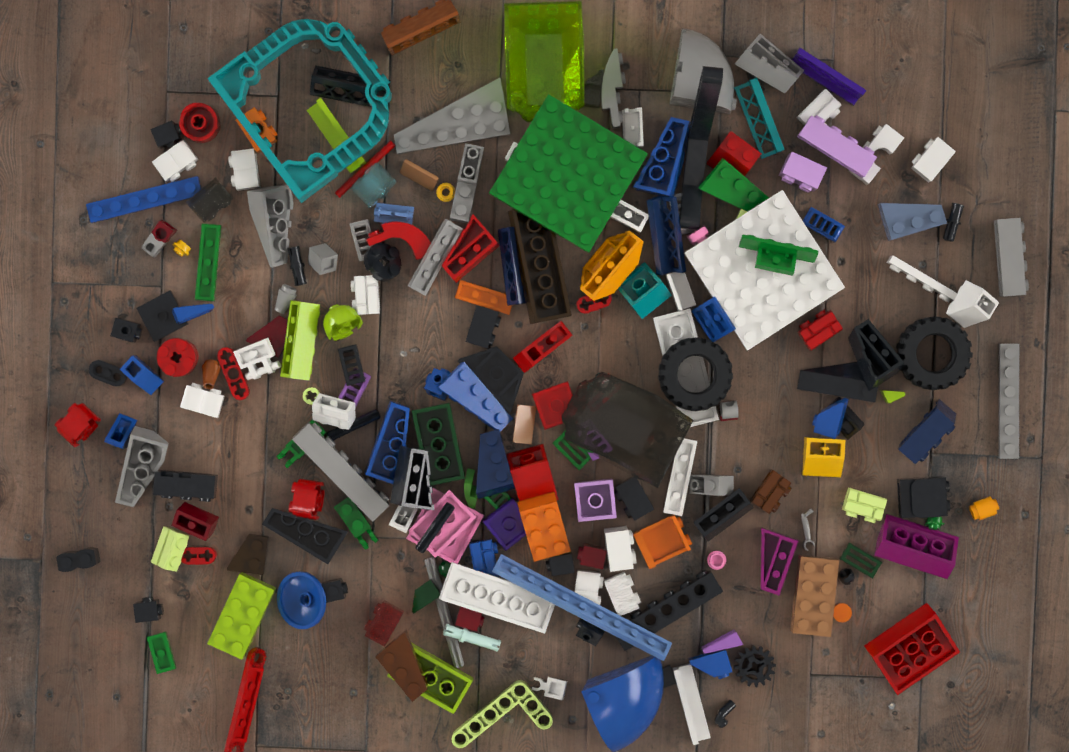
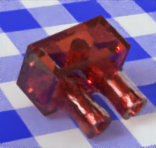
(384, 622)

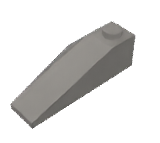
(271, 215)
(143, 458)

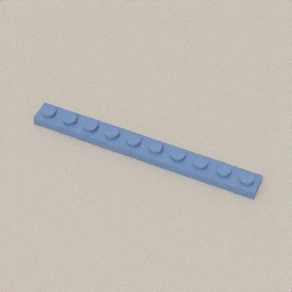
(582, 607)

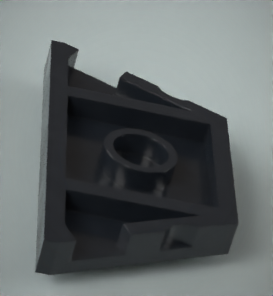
(497, 374)

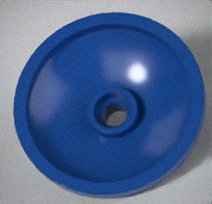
(294, 601)

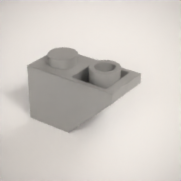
(711, 484)

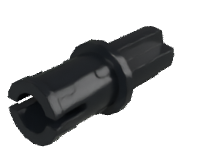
(953, 222)

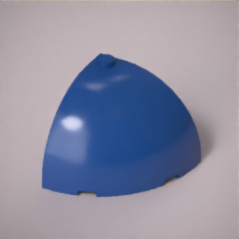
(625, 701)

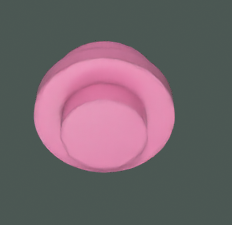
(716, 560)

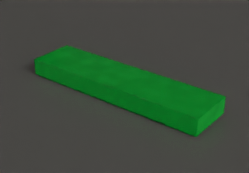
(208, 262)

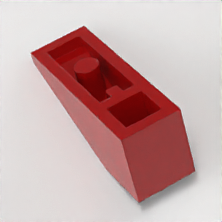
(542, 346)

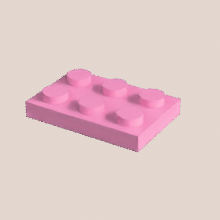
(455, 524)

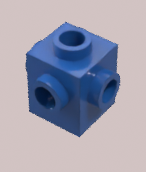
(433, 380)

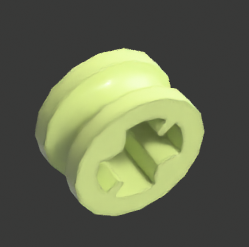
(313, 390)

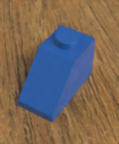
(830, 419)
(713, 663)

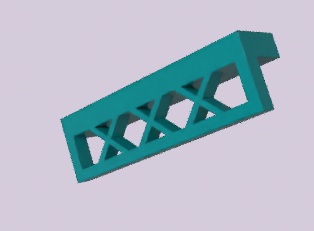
(766, 117)

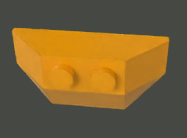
(611, 265)

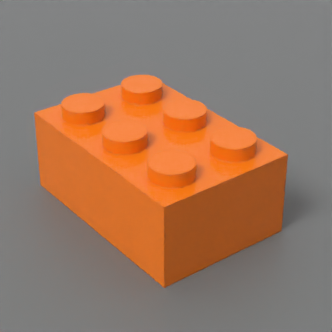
(544, 526)

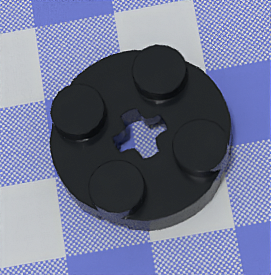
(389, 255)

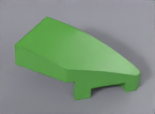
(469, 489)

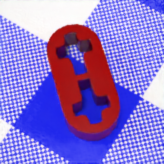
(595, 306)
(199, 560)

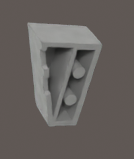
(769, 64)

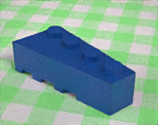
(666, 160)

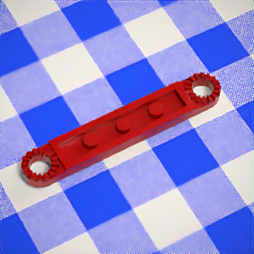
(246, 700)

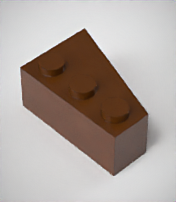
(403, 666)

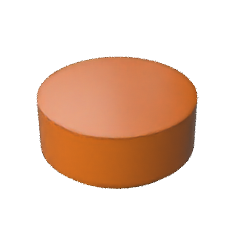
(842, 612)

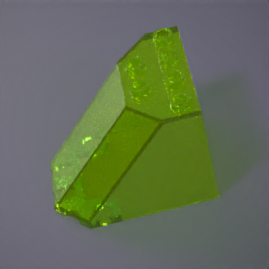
(543, 55)

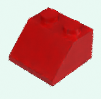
(736, 152)

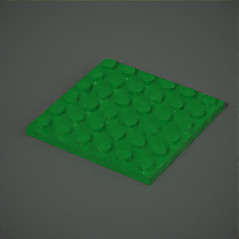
(568, 173)

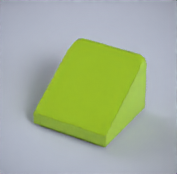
(891, 396)

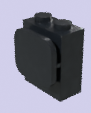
(923, 497)

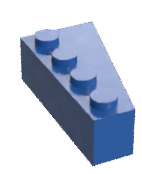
(386, 448)

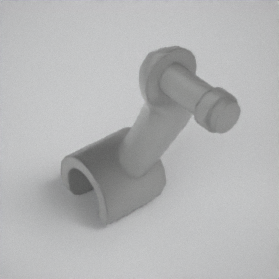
(806, 528)

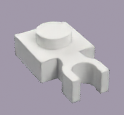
(553, 687)

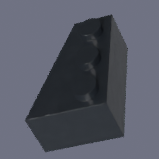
(411, 479)
(185, 485)

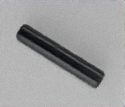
(358, 423)
(435, 527)

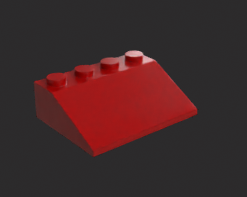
(912, 648)

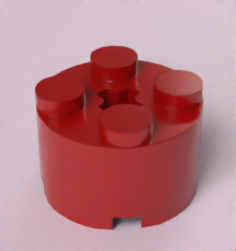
(189, 118)
(168, 351)
(77, 424)
(307, 498)

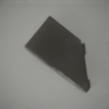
(592, 90)

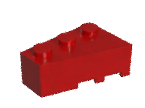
(469, 249)

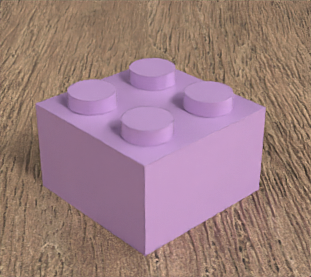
(802, 172)
(595, 500)

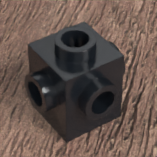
(589, 632)

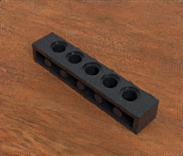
(711, 590)

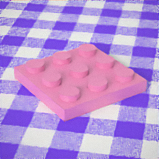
(457, 547)

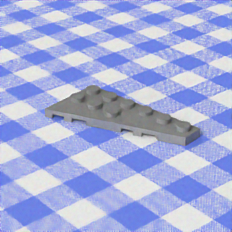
(466, 120)

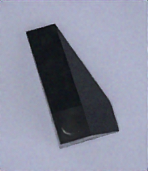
(837, 380)

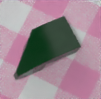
(424, 595)

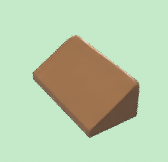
(419, 175)
(524, 424)

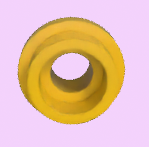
(441, 187)
(181, 248)

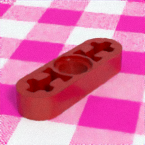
(232, 358)

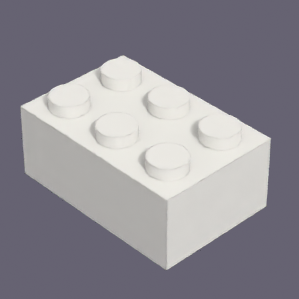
(618, 547)

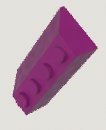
(917, 546)

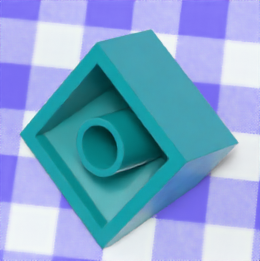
(644, 290)

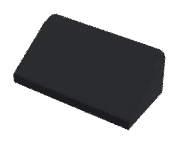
(851, 422)

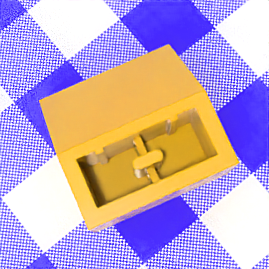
(823, 457)

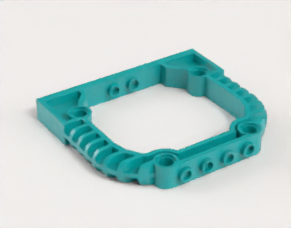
(301, 175)

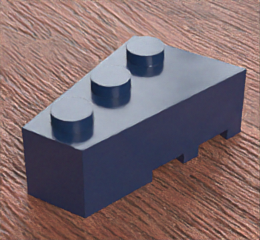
(928, 432)
(493, 466)

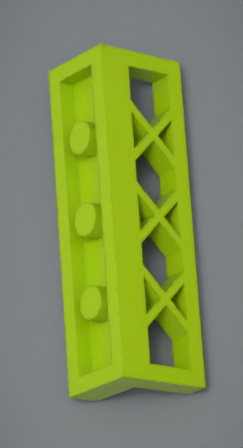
(331, 129)

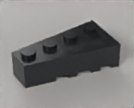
(313, 537)

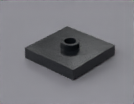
(159, 317)

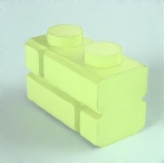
(864, 504)
(170, 548)

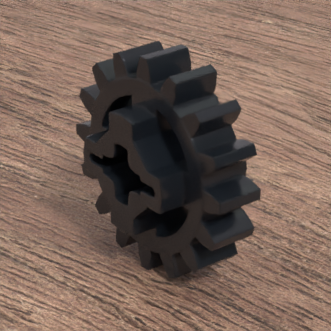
(763, 661)

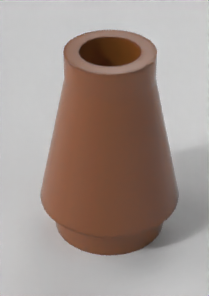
(210, 372)

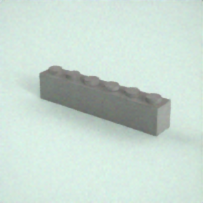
(340, 471)

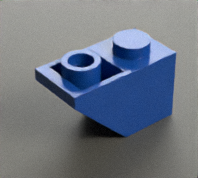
(141, 374)

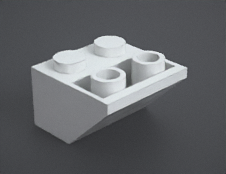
(971, 305)

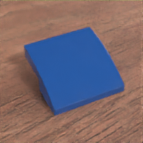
(713, 319)

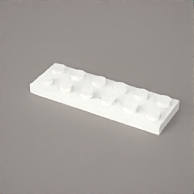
(692, 371)
(495, 598)

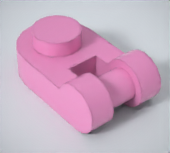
(698, 235)

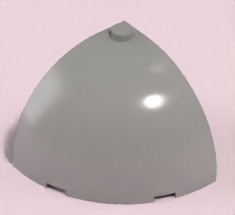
(693, 53)

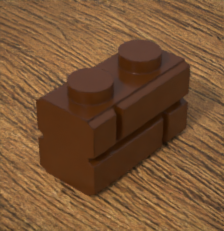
(771, 491)

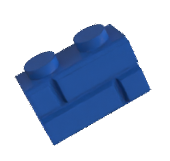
(483, 555)

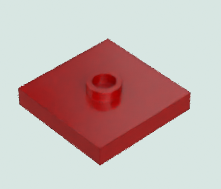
(552, 404)

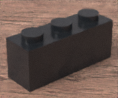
(723, 514)

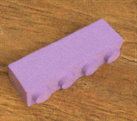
(836, 146)

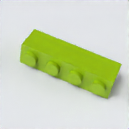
(300, 340)

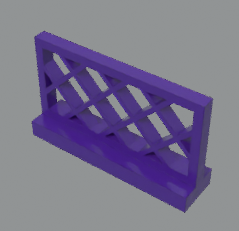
(828, 77)

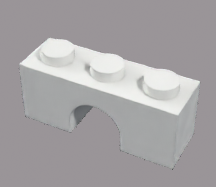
(884, 139)

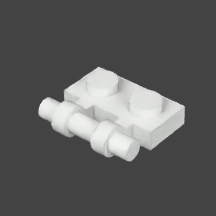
(255, 353)

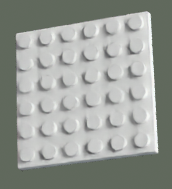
(755, 298)

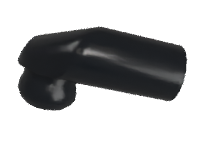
(723, 712)

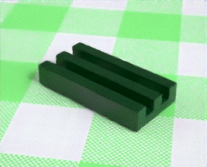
(846, 552)

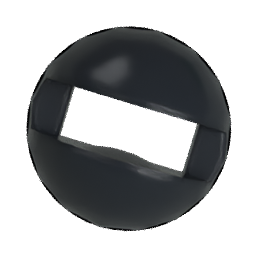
(846, 572)

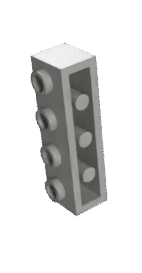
(1010, 257)

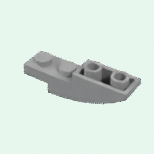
(613, 80)
(466, 183)

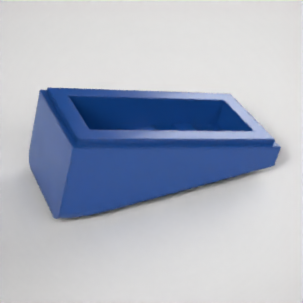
(836, 234)
(187, 313)

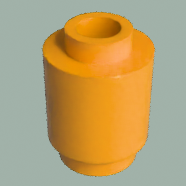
(984, 508)

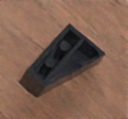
(874, 354)

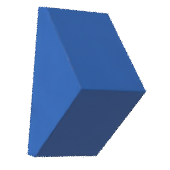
(120, 431)

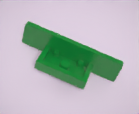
(776, 255)

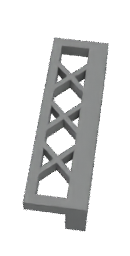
(435, 256)

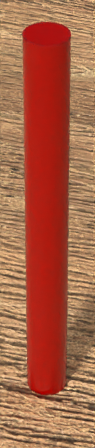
(375, 159)

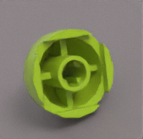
(340, 321)

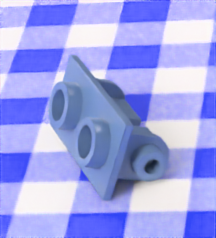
(390, 212)

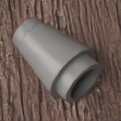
(285, 295)

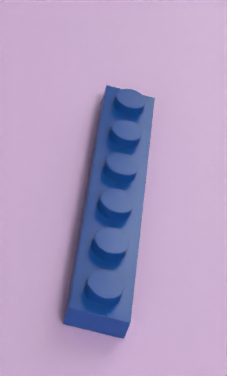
(143, 199)

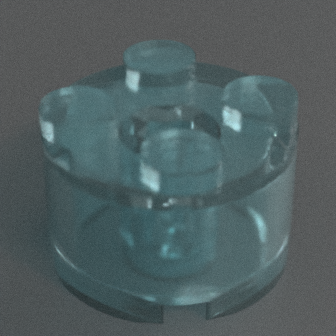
(373, 185)

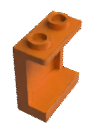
(662, 540)

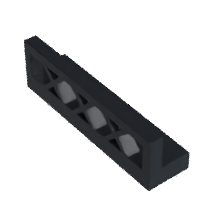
(347, 81)

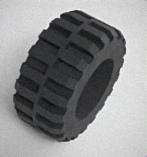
(959, 353)
(721, 379)

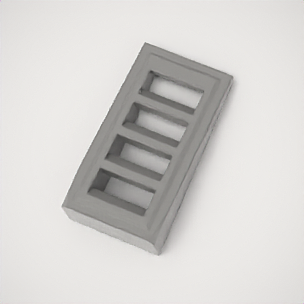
(353, 226)

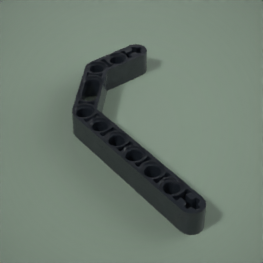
(697, 145)

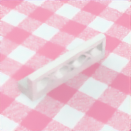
(691, 703)

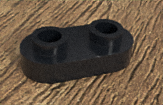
(107, 374)

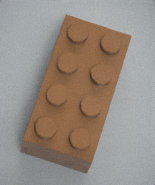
(814, 595)

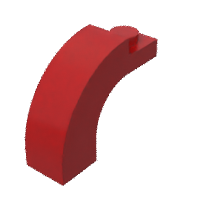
(412, 235)

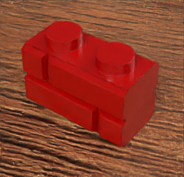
(820, 329)

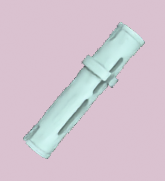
(463, 634)

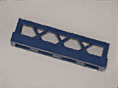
(662, 235)
(510, 266)

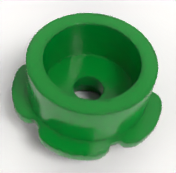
(934, 523)

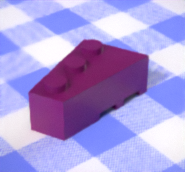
(776, 559)

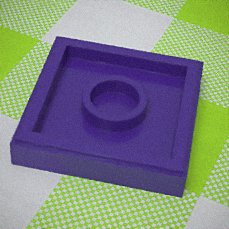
(506, 524)

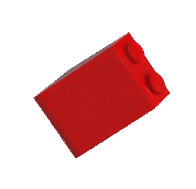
(531, 472)

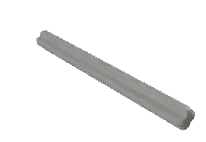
(444, 613)

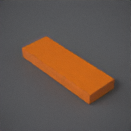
(483, 297)

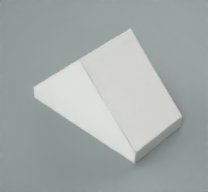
(403, 518)

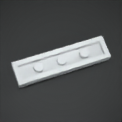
(915, 275)
(680, 478)

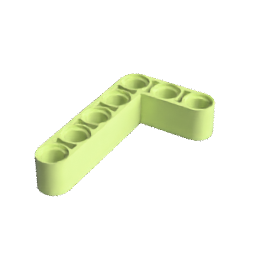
(500, 711)

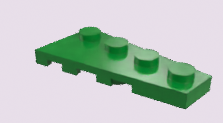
(732, 187)

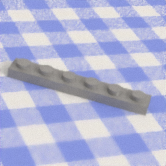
(1008, 402)

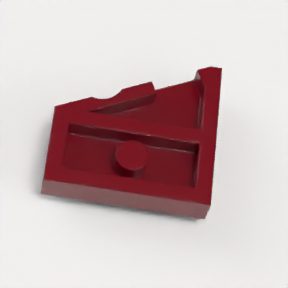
(275, 332)

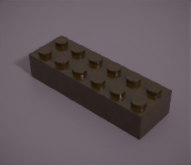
(540, 270)

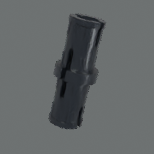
(297, 266)

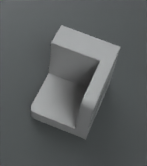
(322, 259)

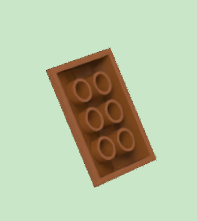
(420, 27)

